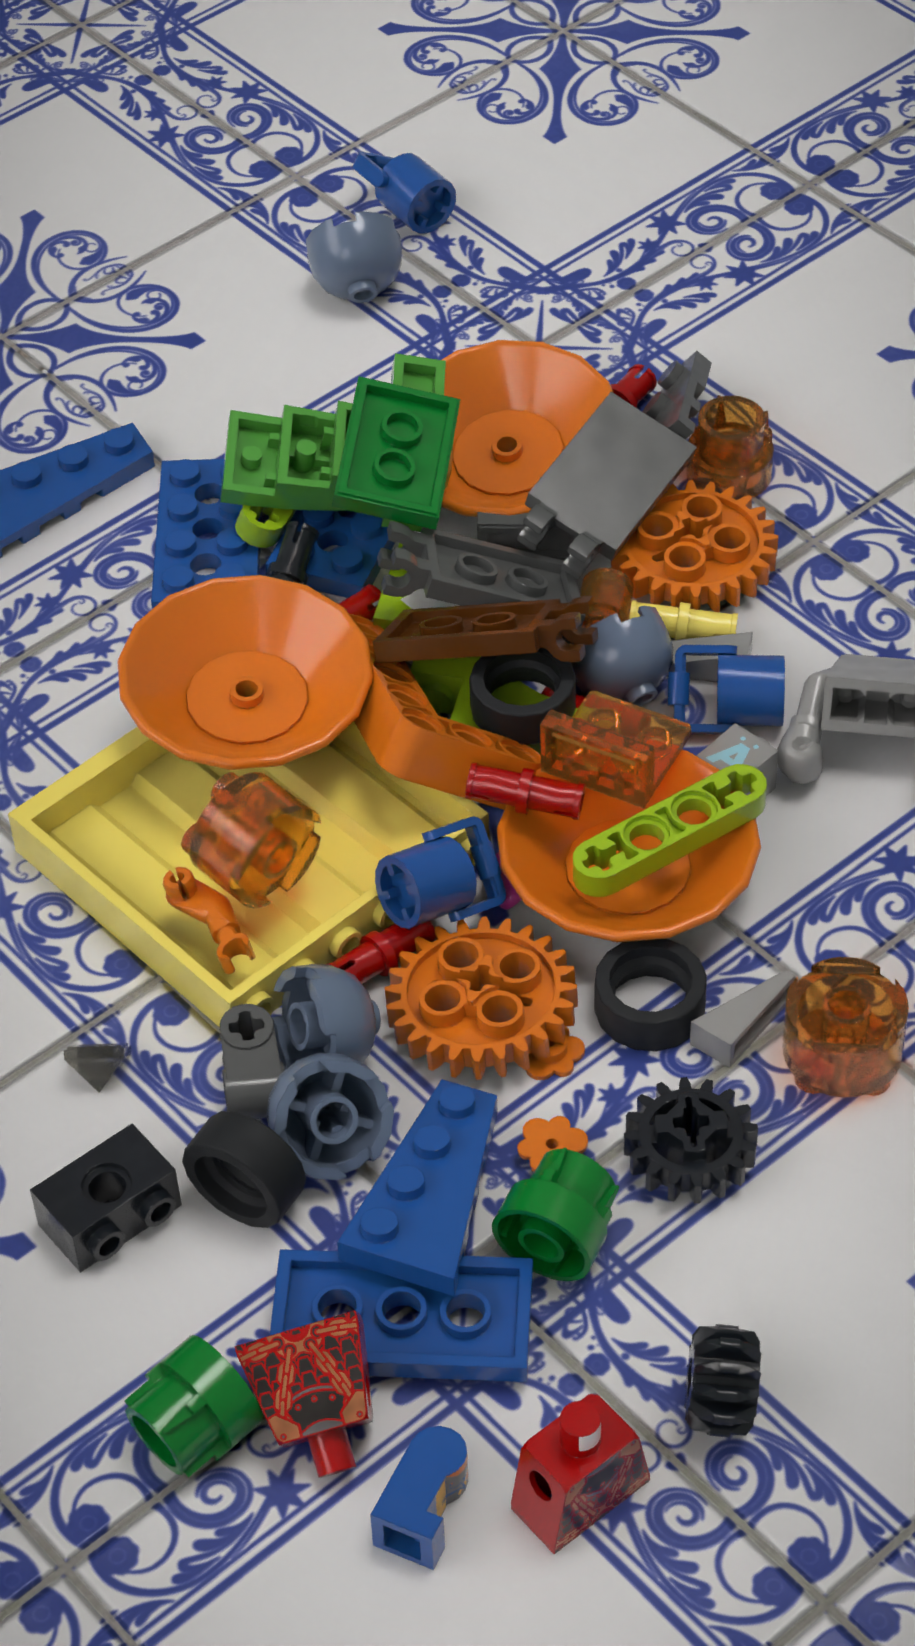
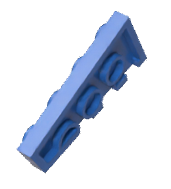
(64, 478)
(425, 1196)

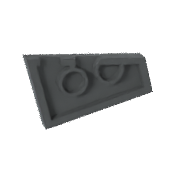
(679, 394)

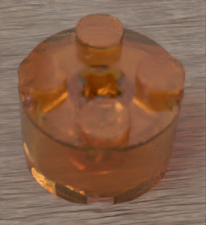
(253, 838)
(844, 1028)

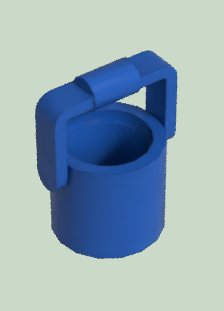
(409, 189)
(747, 688)
(440, 877)

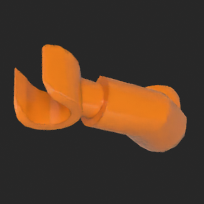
(212, 909)

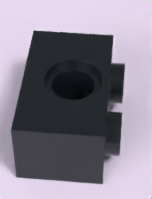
(119, 1169)

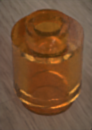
(611, 594)

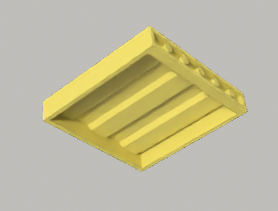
(120, 825)

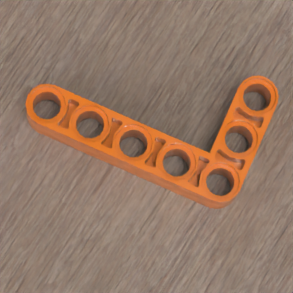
(417, 742)

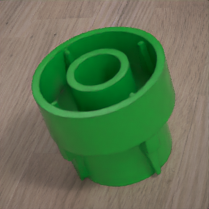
(558, 1215)
(192, 1407)

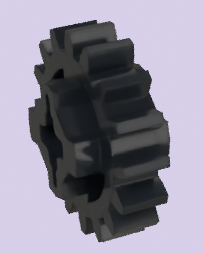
(720, 1133)

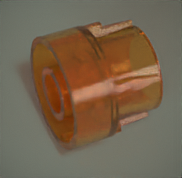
(732, 447)

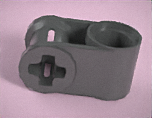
(249, 1059)

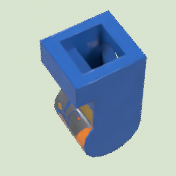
(411, 1506)

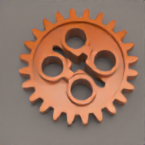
(700, 549)
(481, 998)

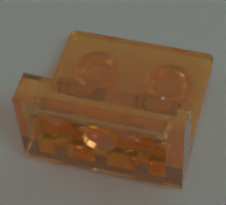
(612, 747)

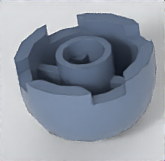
(356, 256)
(627, 658)
(324, 1014)
(331, 1114)

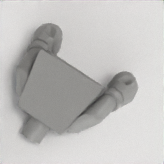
(853, 697)

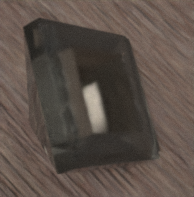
(97, 1061)

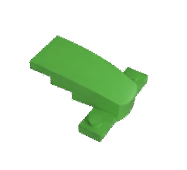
(298, 456)

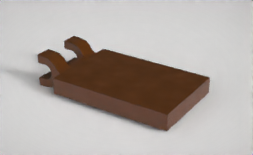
(488, 631)

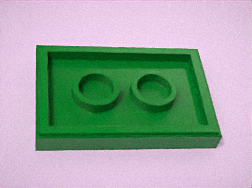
(396, 453)

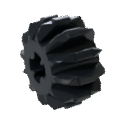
(722, 1380)

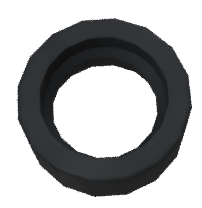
(518, 721)
(648, 1028)
(244, 1169)

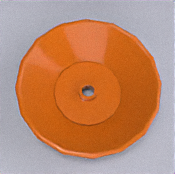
(513, 419)
(245, 672)
(683, 895)

